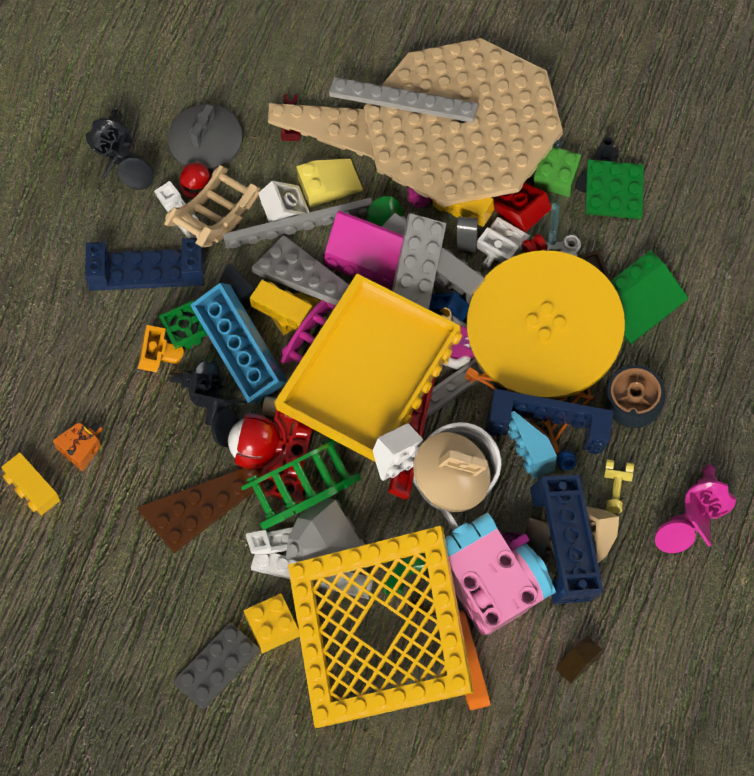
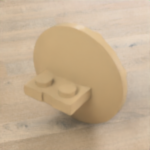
(451, 472)

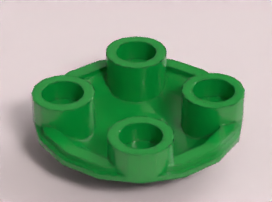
(383, 209)

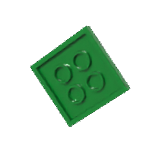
(614, 189)

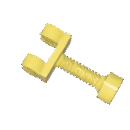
(614, 504)

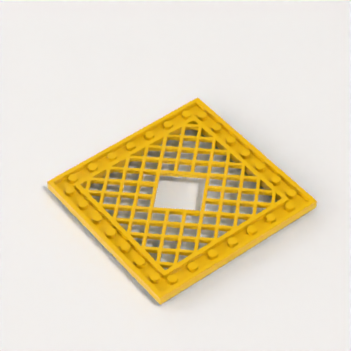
(448, 622)

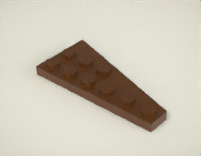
(191, 511)

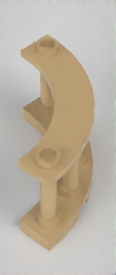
(206, 234)

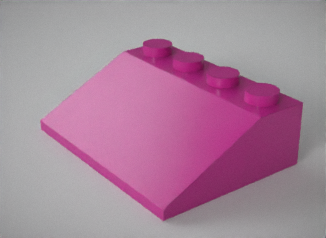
(363, 249)

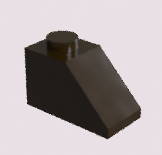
(579, 659)

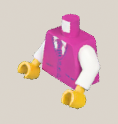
(461, 352)

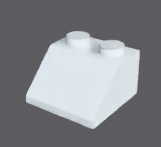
(282, 201)

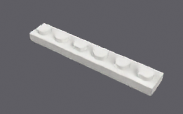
(277, 565)

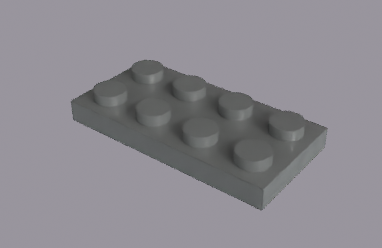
(216, 666)

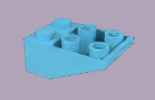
(532, 446)

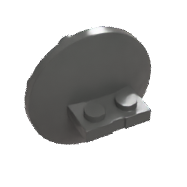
(205, 136)

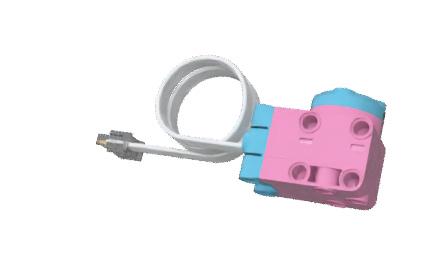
(487, 575)

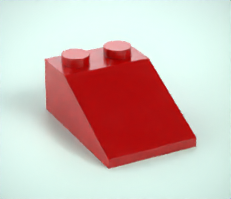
(523, 207)

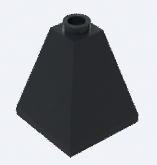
(239, 284)

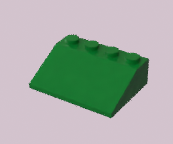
(647, 295)

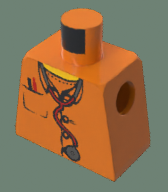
(79, 444)

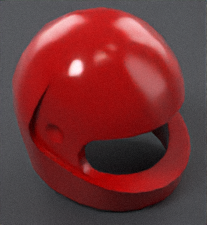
(194, 176)

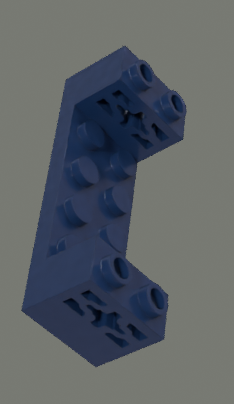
(144, 268)
(595, 420)
(570, 537)

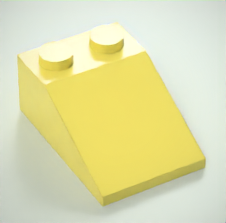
(328, 180)

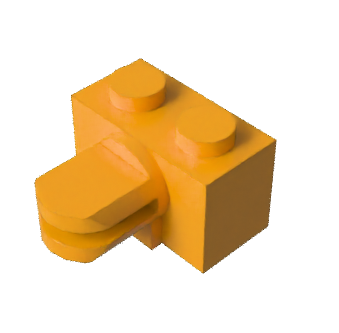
(157, 349)

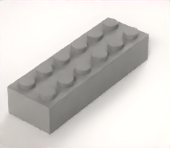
(451, 273)

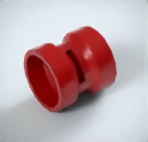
(537, 243)

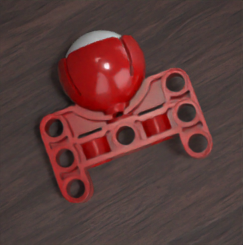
(259, 444)

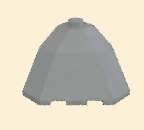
(321, 531)

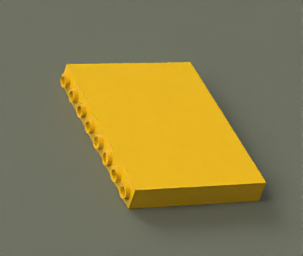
(368, 366)

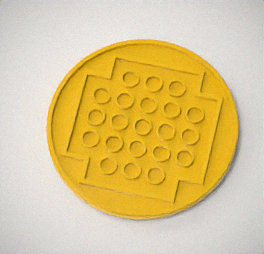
(545, 324)

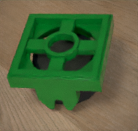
(184, 328)

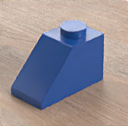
(451, 301)

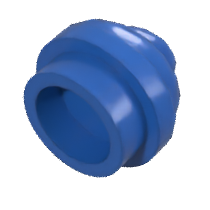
(566, 460)

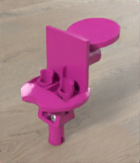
(702, 502)

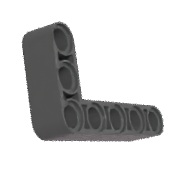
(467, 234)

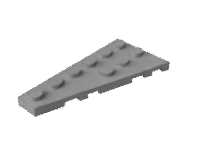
(298, 270)

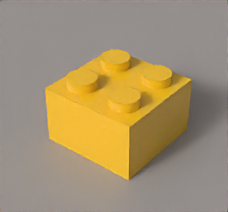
(271, 623)

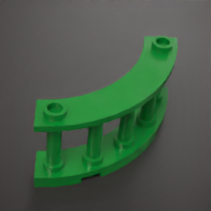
(312, 496)

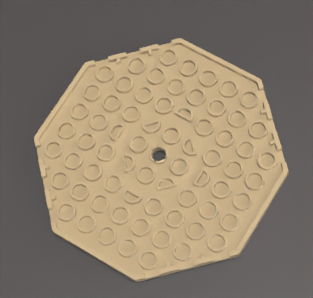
(468, 159)

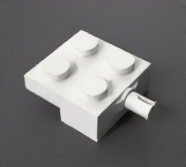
(501, 242)

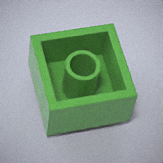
(558, 171)

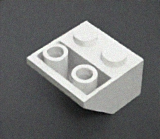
(396, 451)

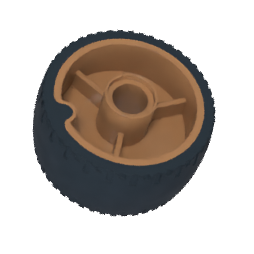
(630, 409)

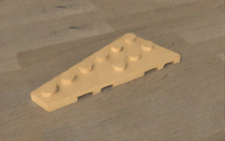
(331, 125)

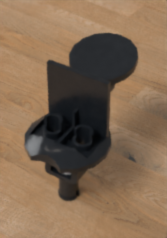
(114, 140)
(204, 390)

